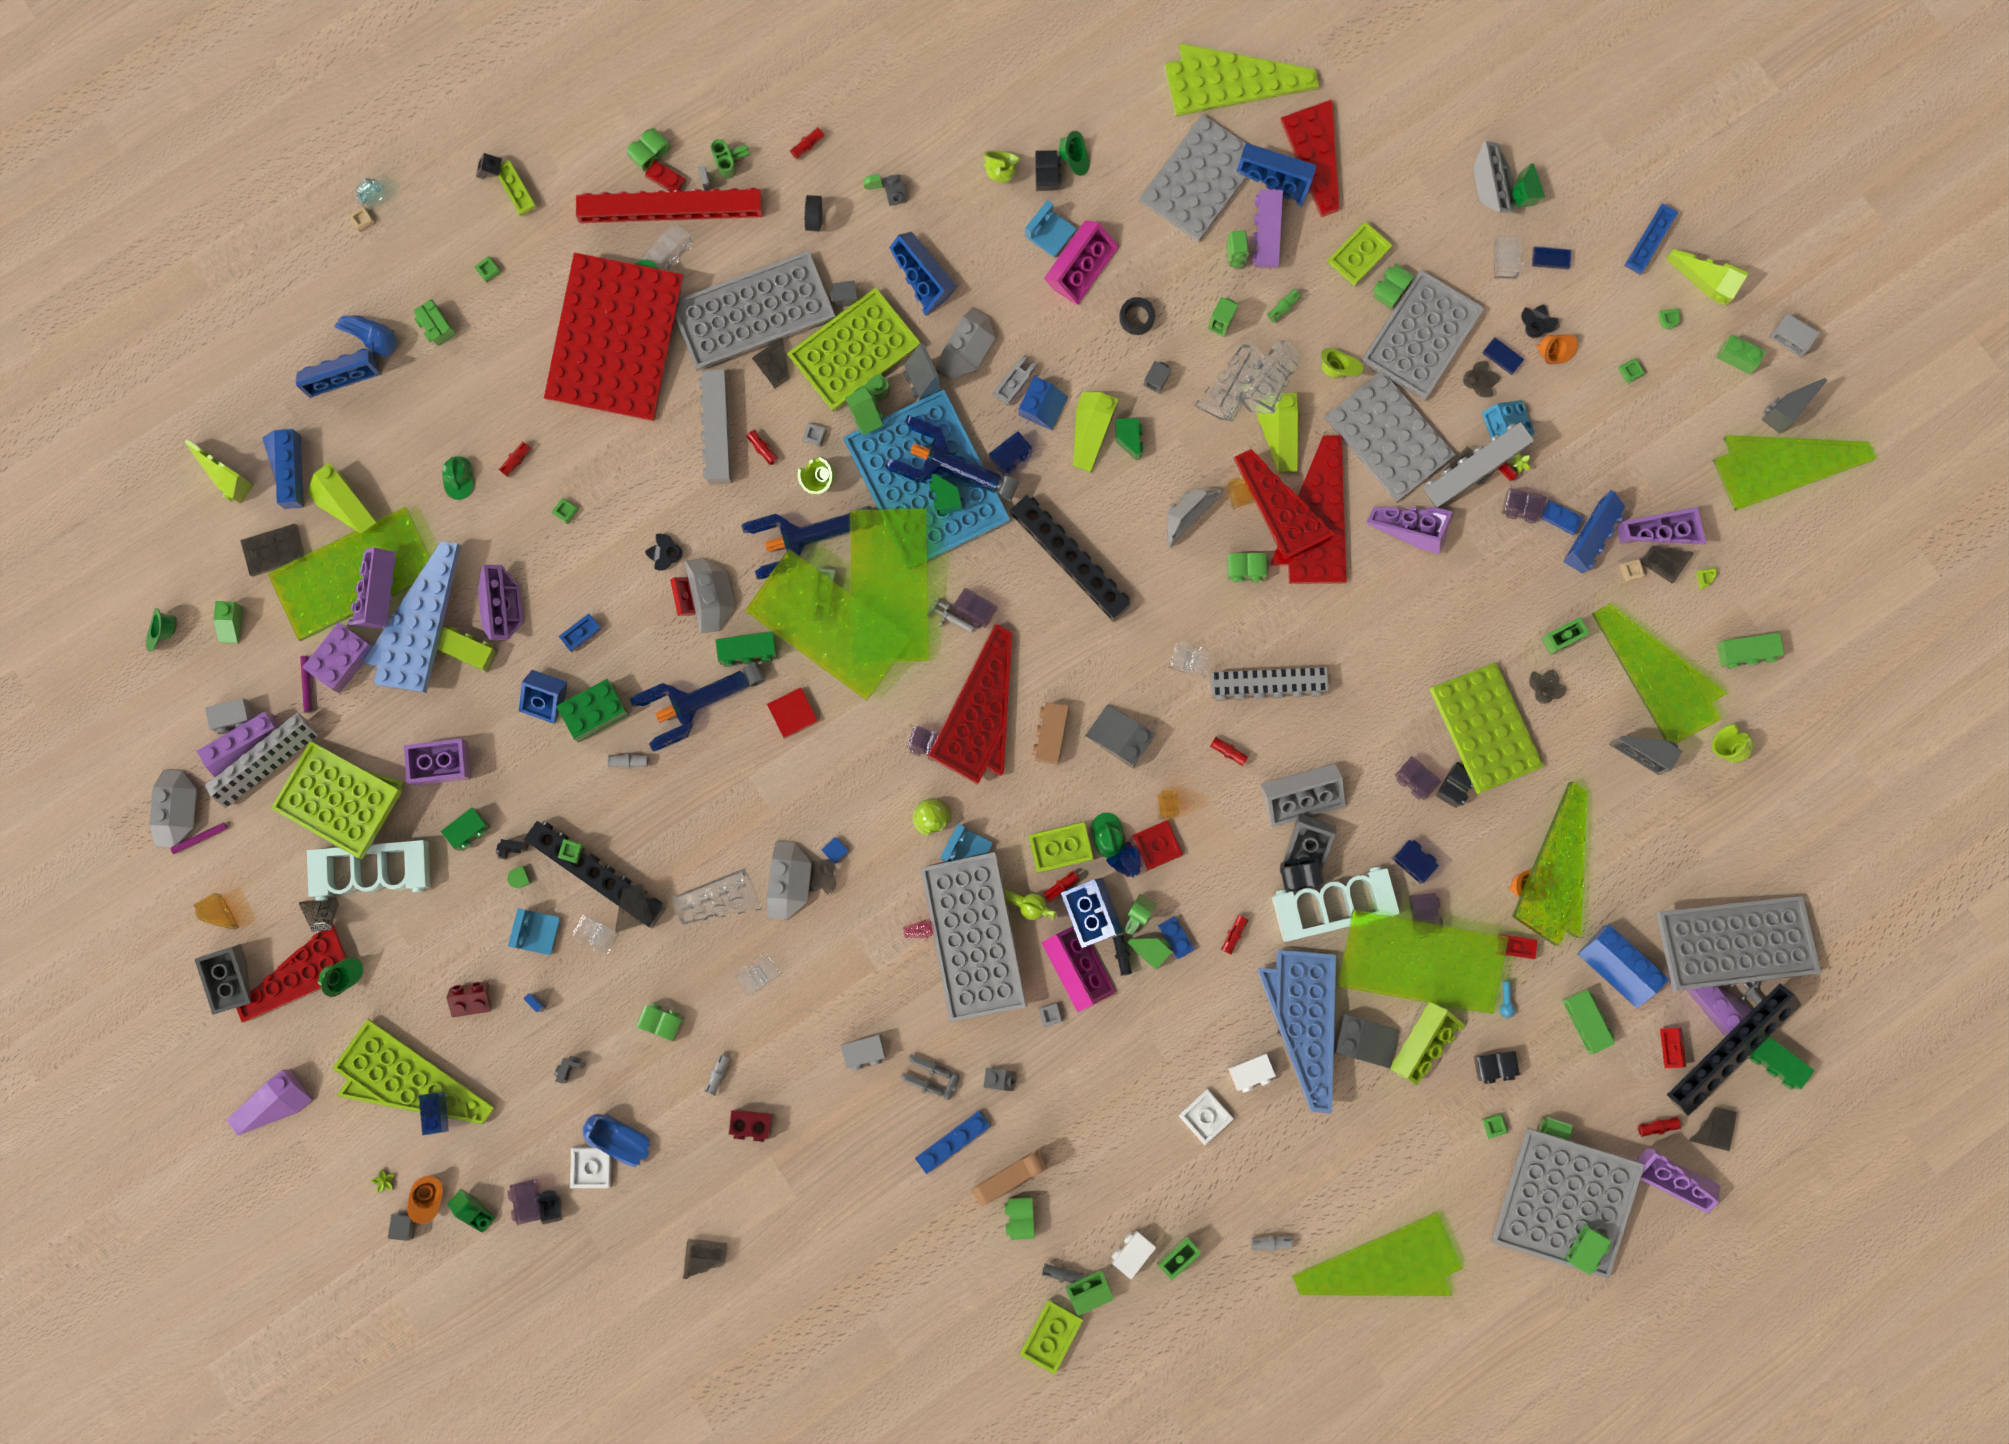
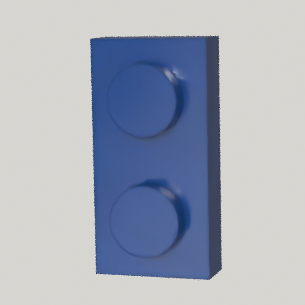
(1561, 517)
(580, 632)
(1176, 937)

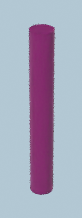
(305, 686)
(198, 838)

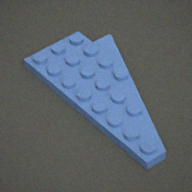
(412, 635)
(1304, 1008)

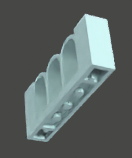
(321, 869)
(1288, 915)

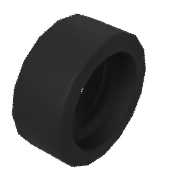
(813, 213)
(1135, 302)

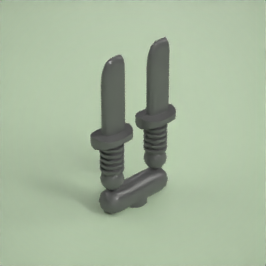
(932, 1067)

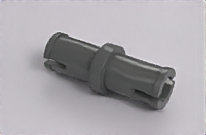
(1061, 1274)

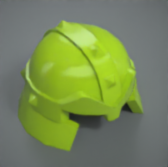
(1000, 165)
(817, 476)
(1732, 745)
(931, 816)

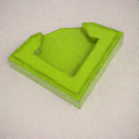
(1706, 577)

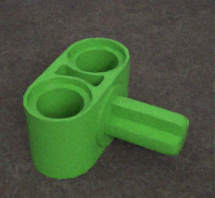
(727, 157)
(1139, 913)

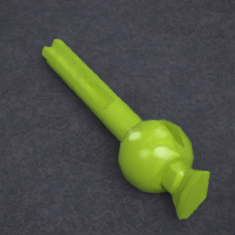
(1032, 906)

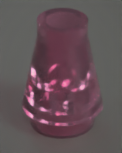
(918, 930)

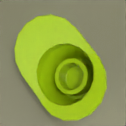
(1338, 364)

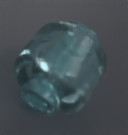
(369, 191)

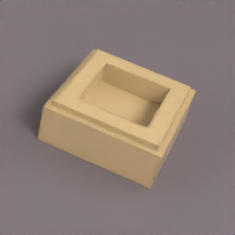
(361, 219)
(1632, 570)

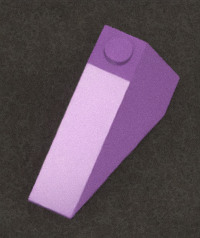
(1418, 527)
(273, 1101)

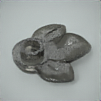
(1483, 379)
(1547, 683)
(822, 879)

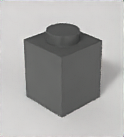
(844, 293)
(1157, 376)
(401, 1226)

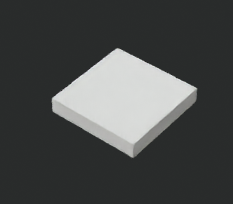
(1206, 1117)
(590, 1168)

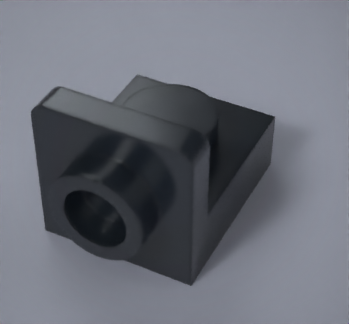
(488, 165)
(514, 847)

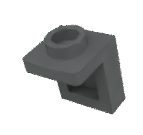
(894, 189)
(563, 1071)
(999, 1079)

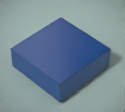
(834, 850)
(534, 1002)

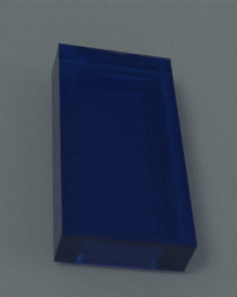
(1551, 258)
(1503, 356)

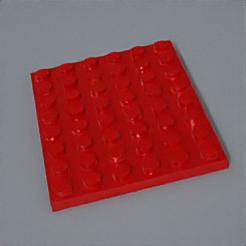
(613, 336)

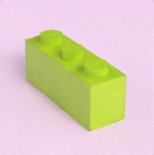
(466, 648)

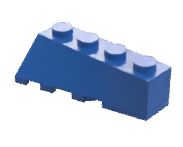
(1277, 171)
(922, 272)
(286, 463)

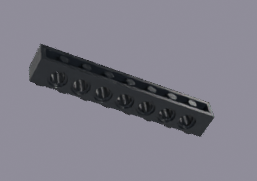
(1058, 554)
(536, 838)
(1734, 1049)

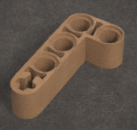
(1009, 1178)

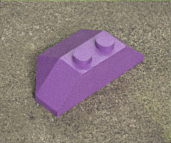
(499, 603)

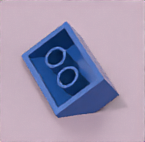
(1092, 912)

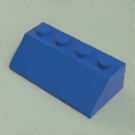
(337, 373)
(1595, 532)
(1623, 966)

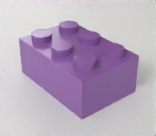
(338, 657)
(437, 762)

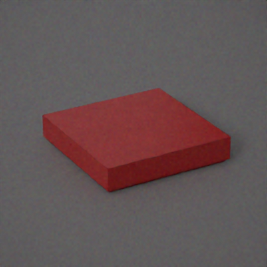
(792, 712)
(1157, 845)

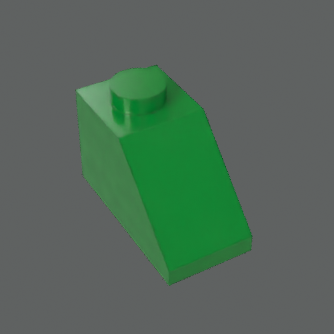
(1527, 188)

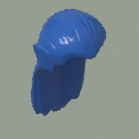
(374, 335)
(616, 1139)

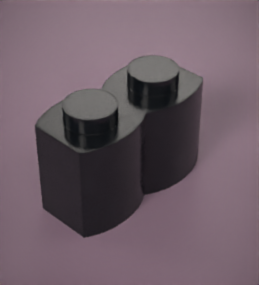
(1047, 170)
(1455, 786)
(1302, 873)
(1496, 1066)

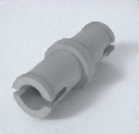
(627, 760)
(717, 1075)
(1271, 1243)

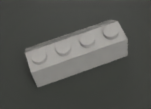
(1303, 794)

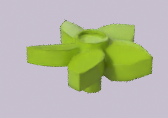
(1520, 462)
(383, 1181)

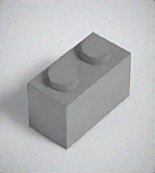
(1794, 334)
(228, 715)
(863, 1052)

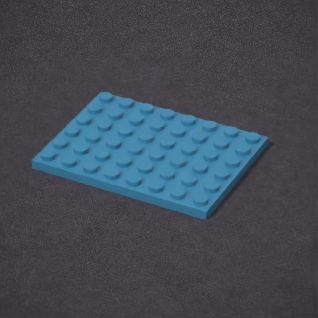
(893, 441)

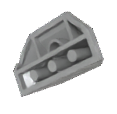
(1494, 178)
(966, 345)
(1189, 510)
(710, 594)
(172, 808)
(787, 881)

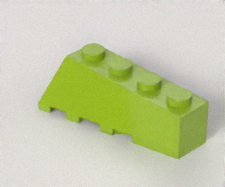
(1426, 1043)

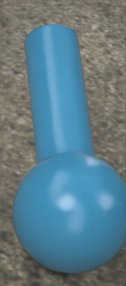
(1507, 1009)

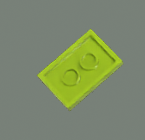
(1359, 253)
(1060, 847)
(1051, 1337)

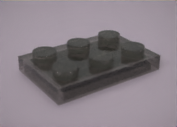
(272, 549)

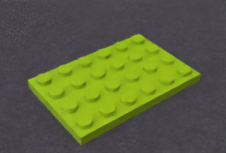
(853, 348)
(1486, 728)
(336, 800)

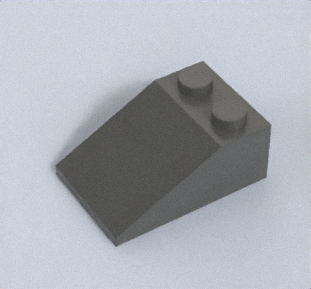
(921, 373)
(1787, 409)
(1120, 736)
(1653, 754)
(1309, 839)
(225, 978)
(1365, 1041)

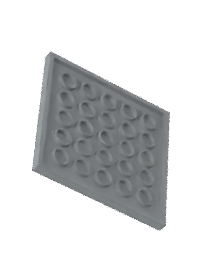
(1558, 1190)

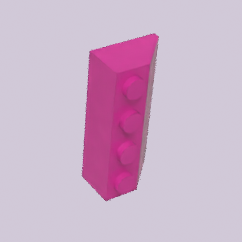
(1081, 261)
(1078, 969)

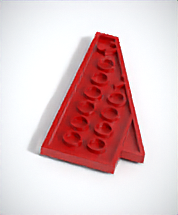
(1325, 496)
(977, 723)

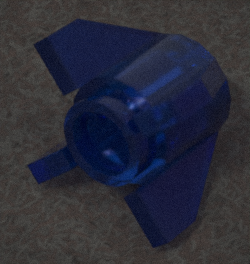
(1126, 861)

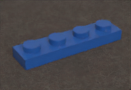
(1651, 239)
(952, 1142)

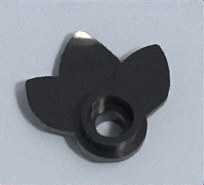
(1538, 319)
(662, 551)

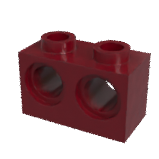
(750, 1119)

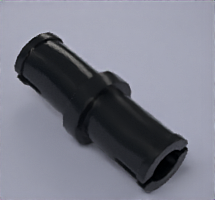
(1122, 955)

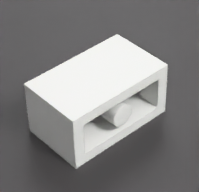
(1252, 1072)
(1132, 1254)

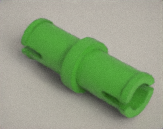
(1284, 305)

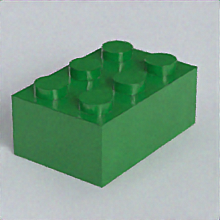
(592, 710)

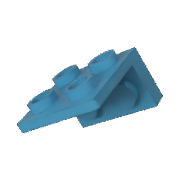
(1049, 230)
(1504, 414)
(964, 845)
(534, 931)

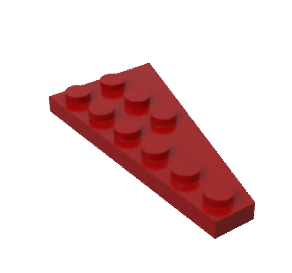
(1313, 141)
(1284, 512)
(295, 976)

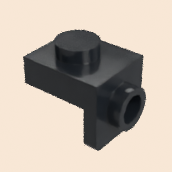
(550, 1206)

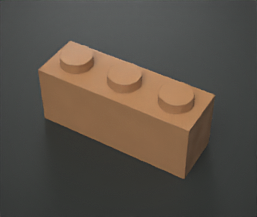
(1050, 733)

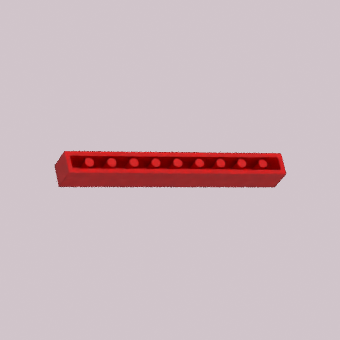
(669, 205)

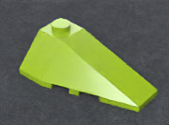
(1715, 281)
(1091, 425)
(1282, 433)
(224, 478)
(336, 497)

